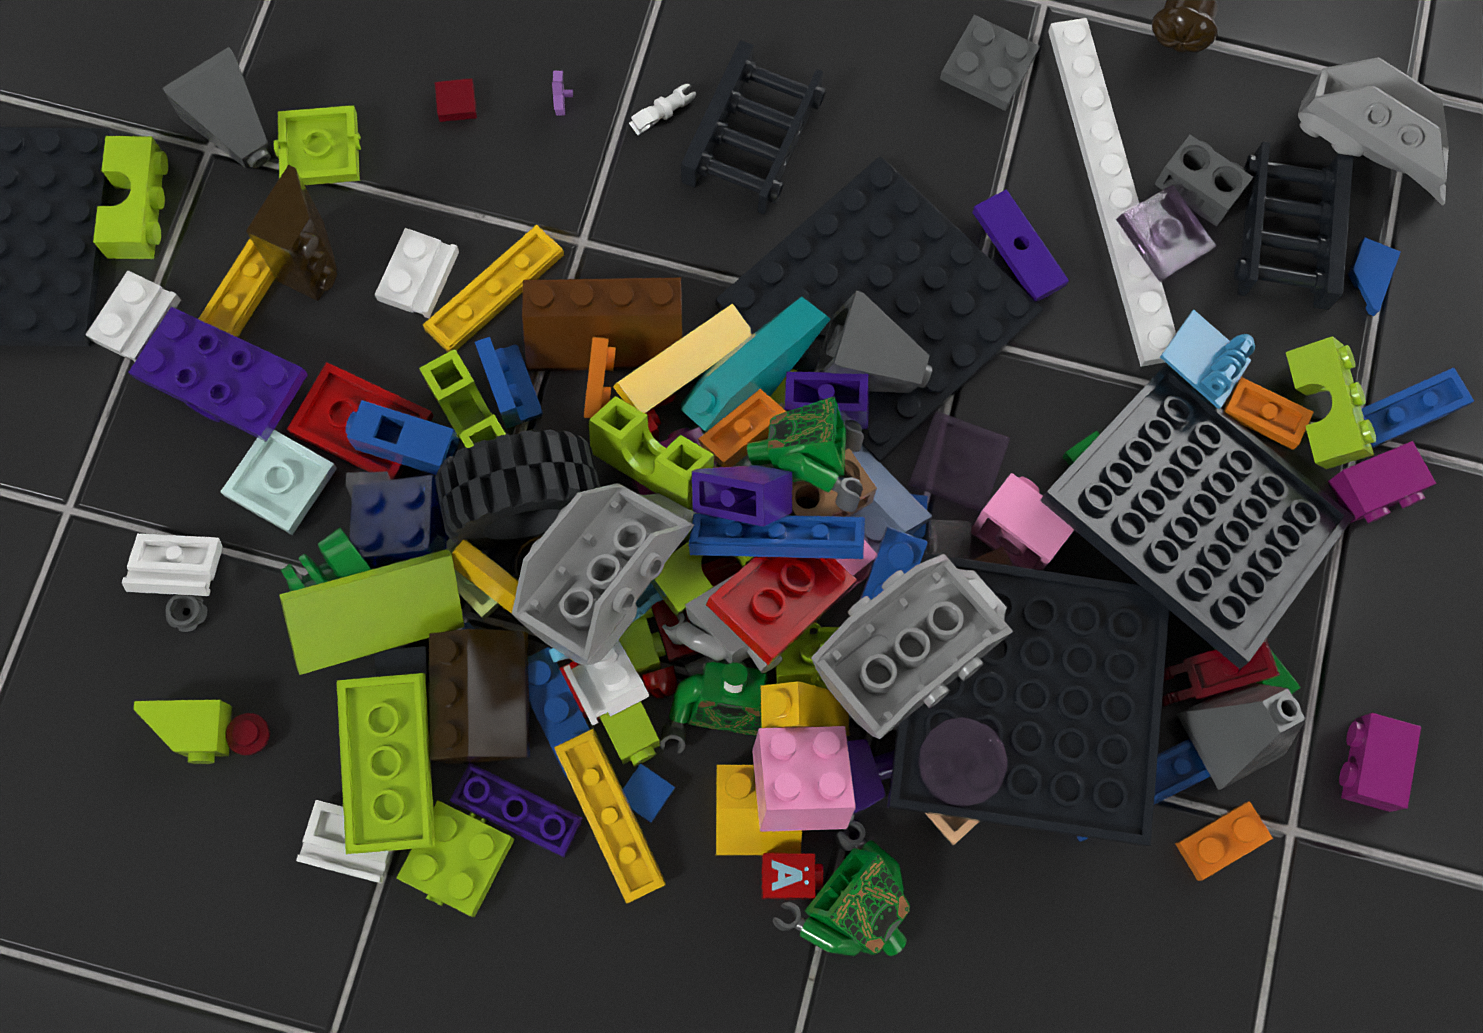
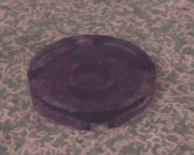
(950, 765)

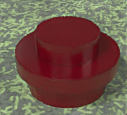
(247, 734)

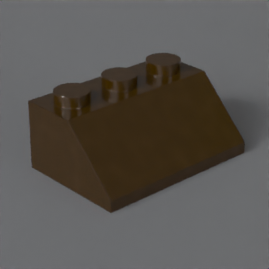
(294, 238)
(478, 696)

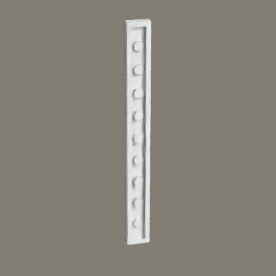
(1111, 185)

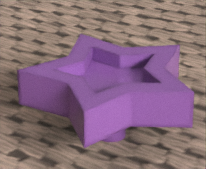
(559, 93)

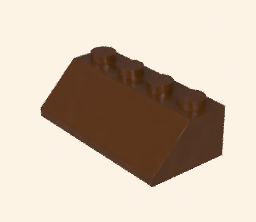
(565, 314)

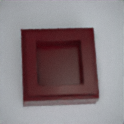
(455, 100)

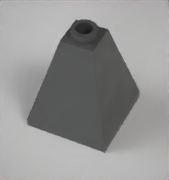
(220, 108)
(870, 343)
(1242, 730)

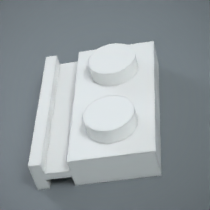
(416, 273)
(131, 315)
(172, 564)
(607, 685)
(326, 846)

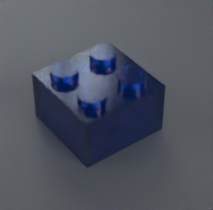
(396, 520)

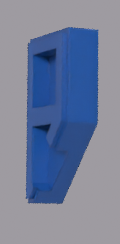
(1372, 272)

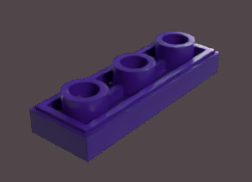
(1010, 228)
(539, 821)

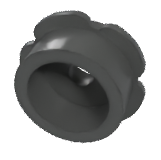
(176, 607)

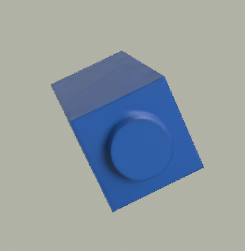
(401, 437)

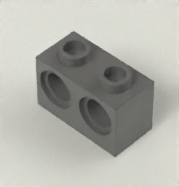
(1199, 186)

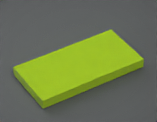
(372, 611)
(385, 763)

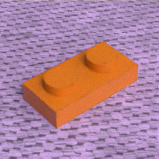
(601, 359)
(1268, 413)
(742, 426)
(1223, 841)

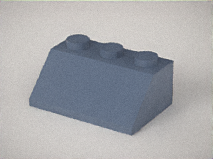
(891, 505)

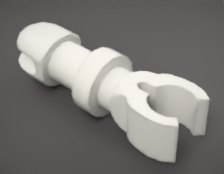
(662, 108)

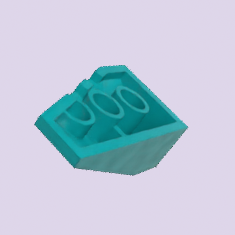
(754, 364)

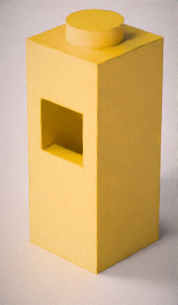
(801, 706)

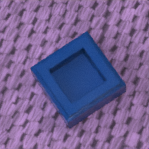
(647, 793)

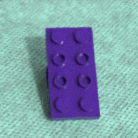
(218, 374)

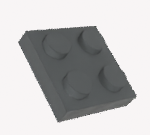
(989, 62)

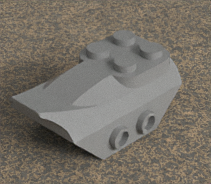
(1383, 116)
(593, 567)
(910, 643)

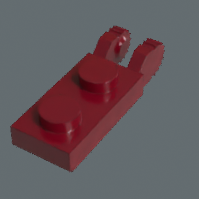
(1215, 674)

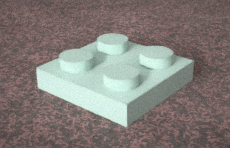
(279, 480)

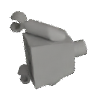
(711, 635)

